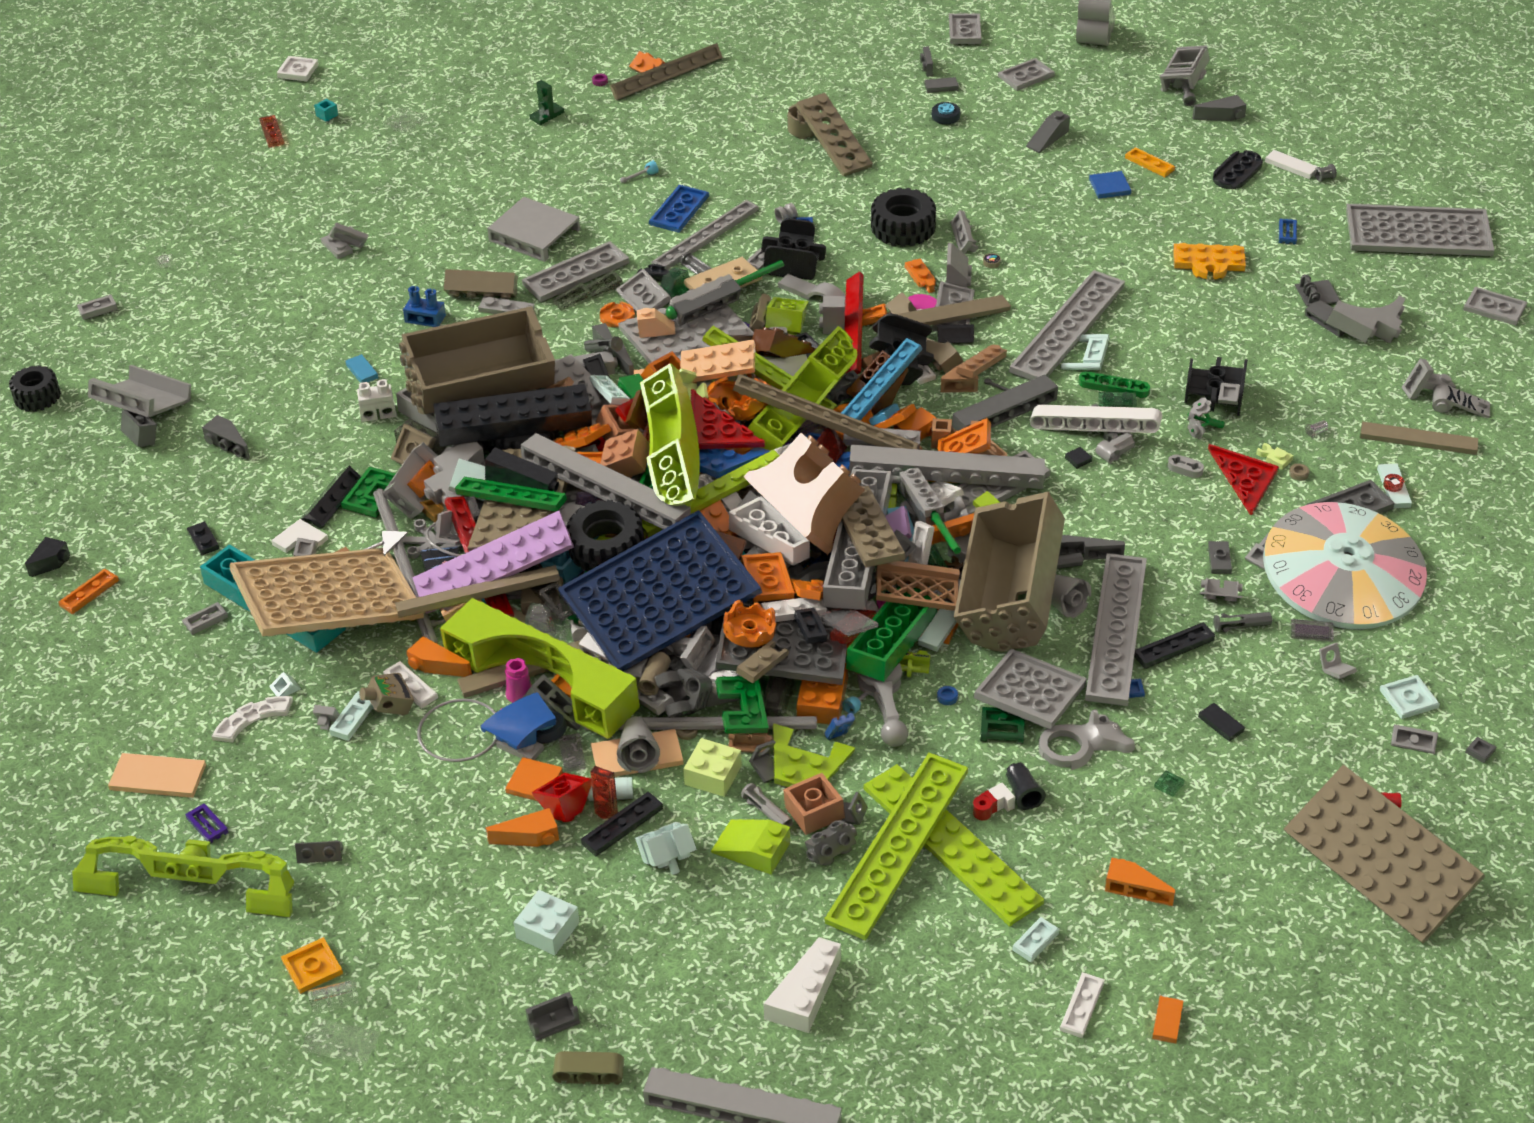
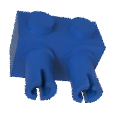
(424, 311)

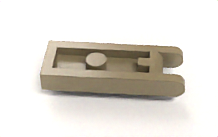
(761, 662)

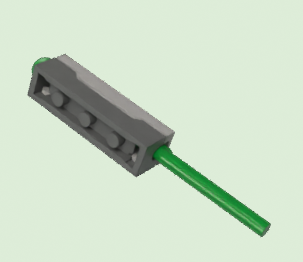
(712, 296)
(925, 503)

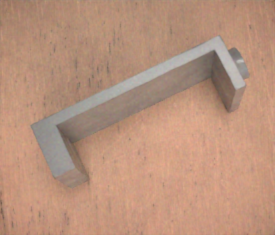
(399, 492)

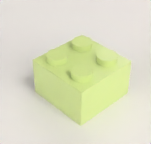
(712, 767)

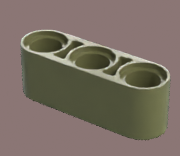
(588, 1067)

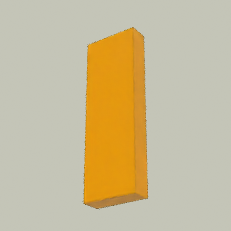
(1150, 162)

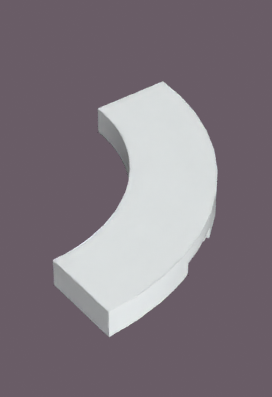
(249, 713)

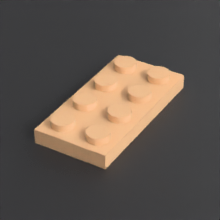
(720, 360)

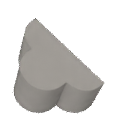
(1095, 22)

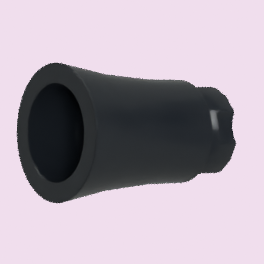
(1024, 786)

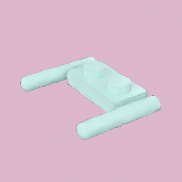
(1094, 353)

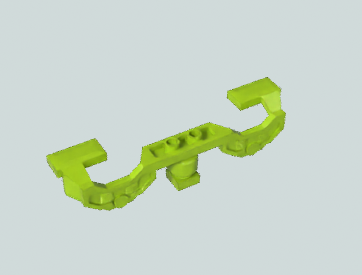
(192, 865)

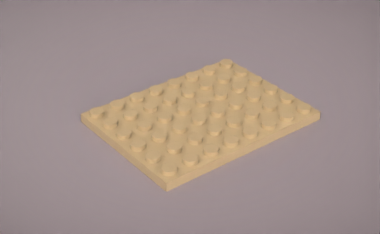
(322, 591)

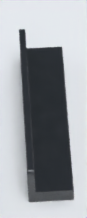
(331, 497)

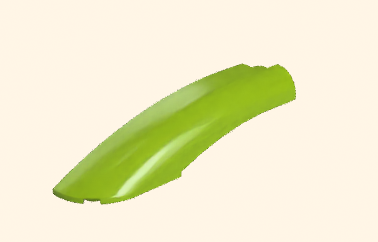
(811, 382)
(673, 437)

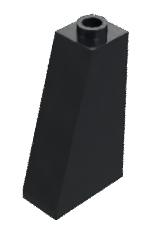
(517, 471)

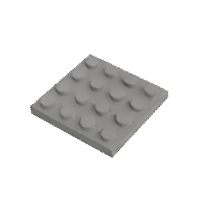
(1030, 688)

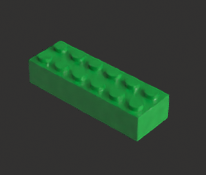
(882, 648)

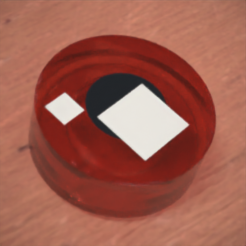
(1393, 482)

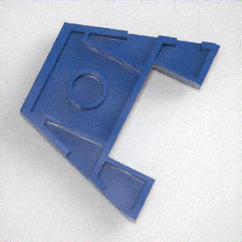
(722, 461)

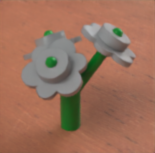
(1199, 408)

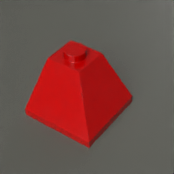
(564, 795)

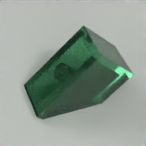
(674, 282)

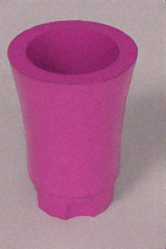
(517, 679)

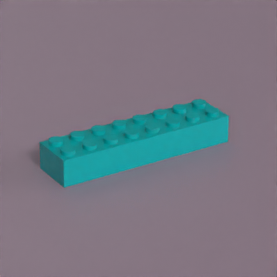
(218, 576)

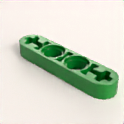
(1114, 383)

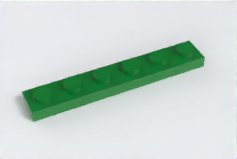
(511, 494)

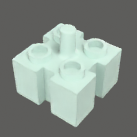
(665, 845)

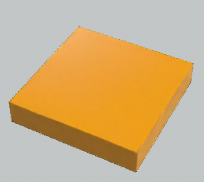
(311, 965)

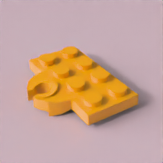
(1209, 258)

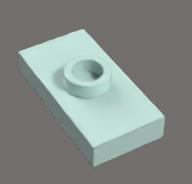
(1035, 939)

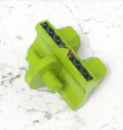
(916, 662)

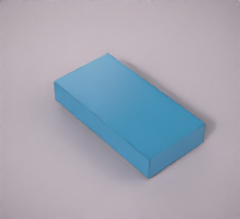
(361, 369)
(884, 414)

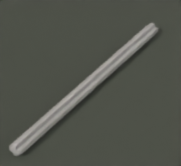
(402, 559)
(716, 723)

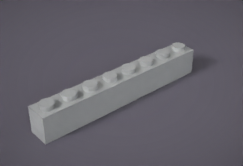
(731, 1101)

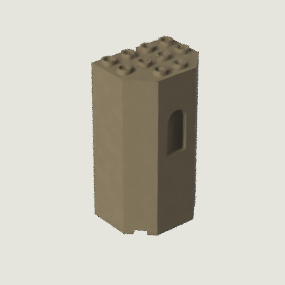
(476, 359)
(1008, 555)

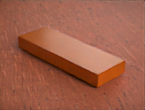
(88, 591)

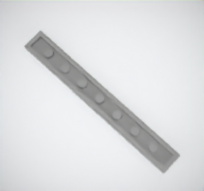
(706, 234)

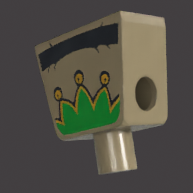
(388, 694)

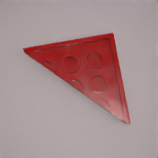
(718, 429)
(1245, 474)

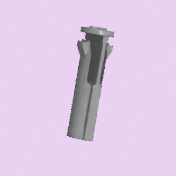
(765, 805)

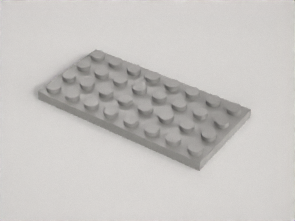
(1419, 229)

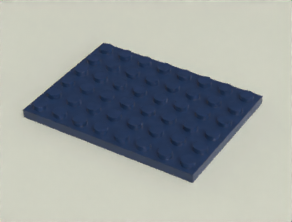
(659, 591)

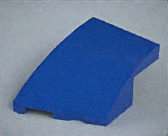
(519, 721)

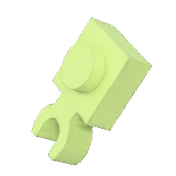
(1277, 457)

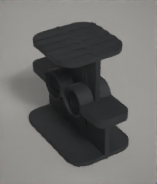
(795, 248)
(893, 331)
(1208, 382)

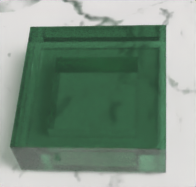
(1169, 783)

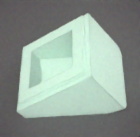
(284, 685)

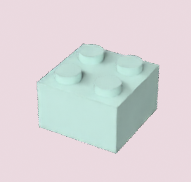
(546, 922)

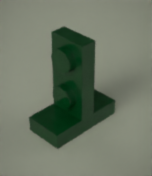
(547, 108)

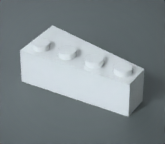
(770, 530)
(804, 988)

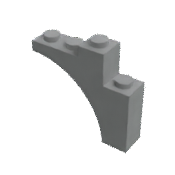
(1367, 322)
(438, 485)

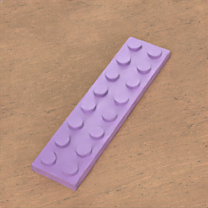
(499, 557)

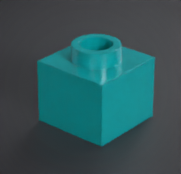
(326, 110)

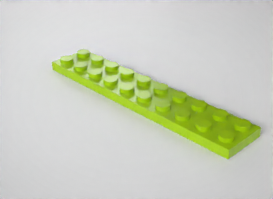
(896, 846)
(964, 854)

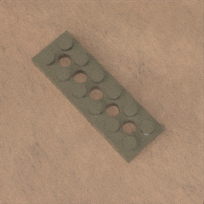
(830, 142)
(875, 535)

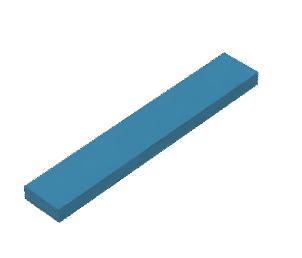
(882, 379)

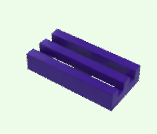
(215, 834)

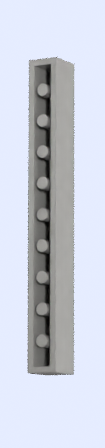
(952, 466)
(601, 481)

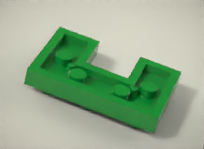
(361, 497)
(753, 715)

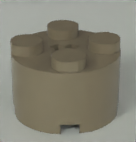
(797, 125)

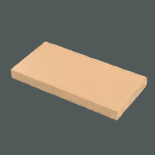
(670, 753)
(157, 775)

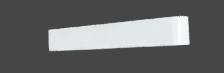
(1096, 418)

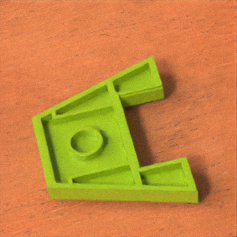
(797, 765)

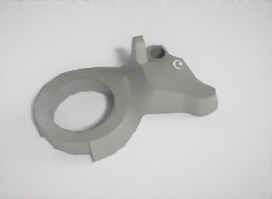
(1095, 735)

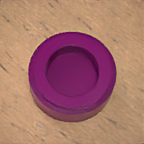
(599, 80)

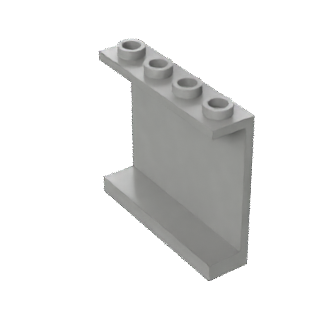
(531, 228)
(142, 393)

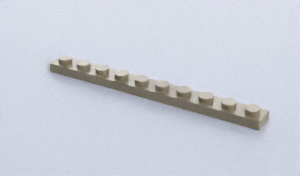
(820, 414)

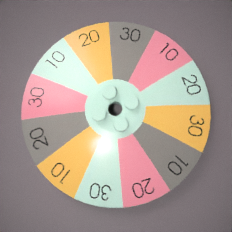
(1353, 592)

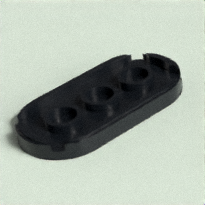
(1237, 169)

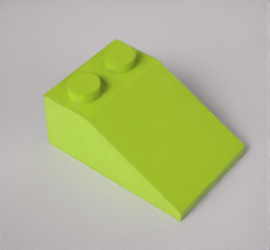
(787, 314)
(754, 843)

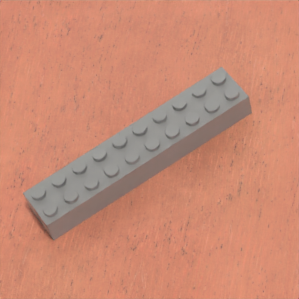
(846, 578)

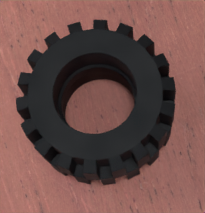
(34, 388)

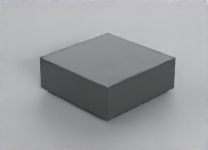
(1480, 749)

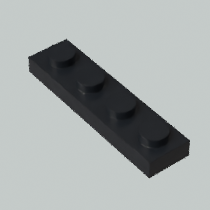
(1174, 645)
(621, 824)

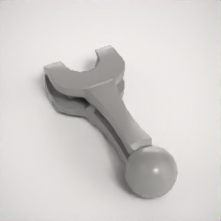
(894, 731)

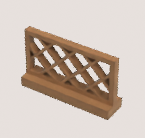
(917, 576)

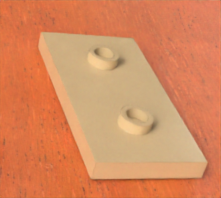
(736, 268)

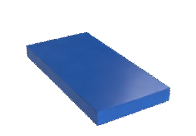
(679, 208)

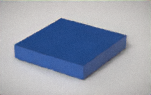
(1110, 184)

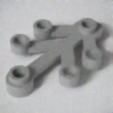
(423, 540)

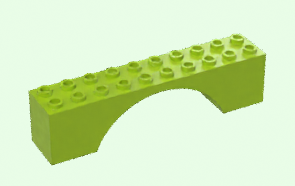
(488, 638)

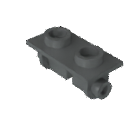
(318, 851)

